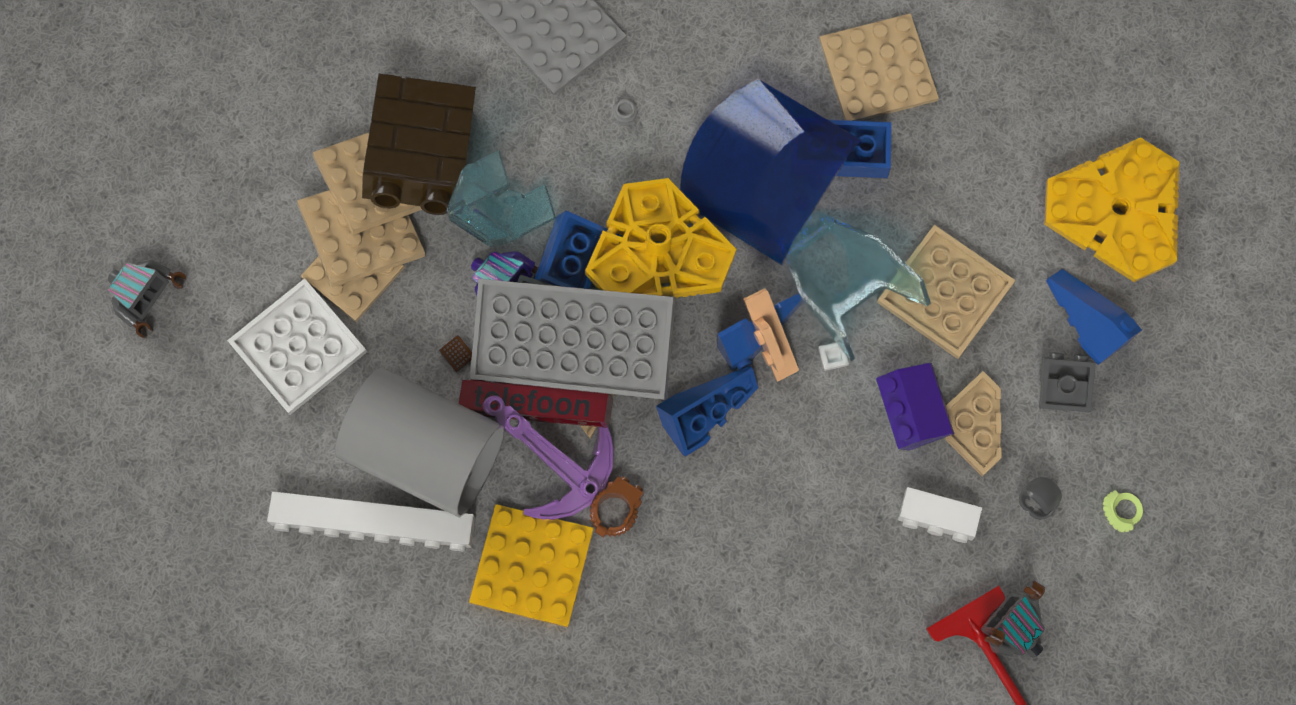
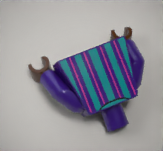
(503, 267)

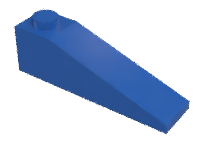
(1099, 322)
(738, 341)
(697, 410)

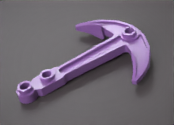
(563, 466)

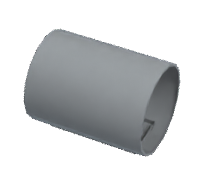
(419, 441)

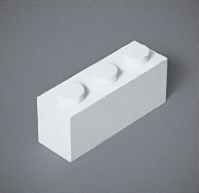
(939, 515)

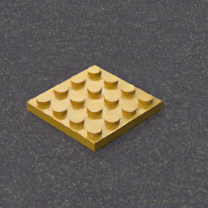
(531, 566)

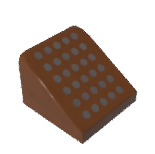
(456, 353)

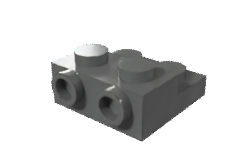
(1067, 382)

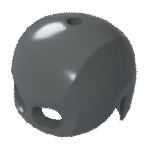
(1045, 493)

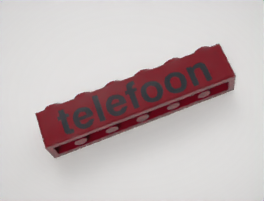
(540, 403)

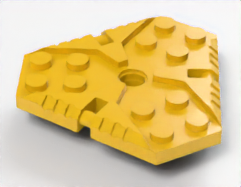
(1137, 182)
(688, 258)

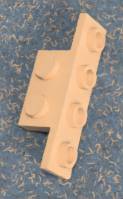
(771, 335)

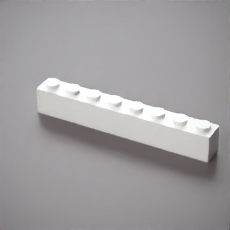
(370, 520)

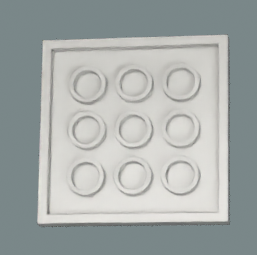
(297, 346)

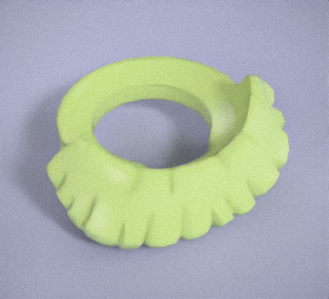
(1112, 501)

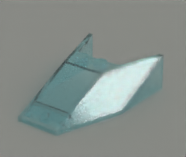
(844, 267)

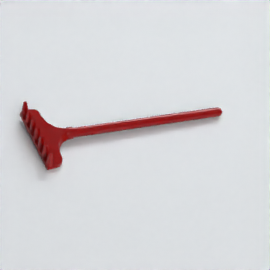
(968, 623)

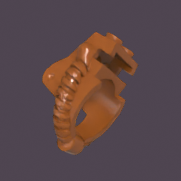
(617, 489)

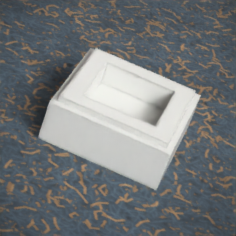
(832, 356)

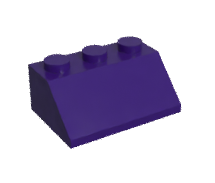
(915, 406)

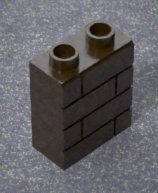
(417, 142)

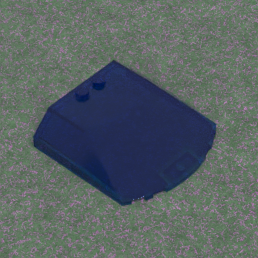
(763, 166)

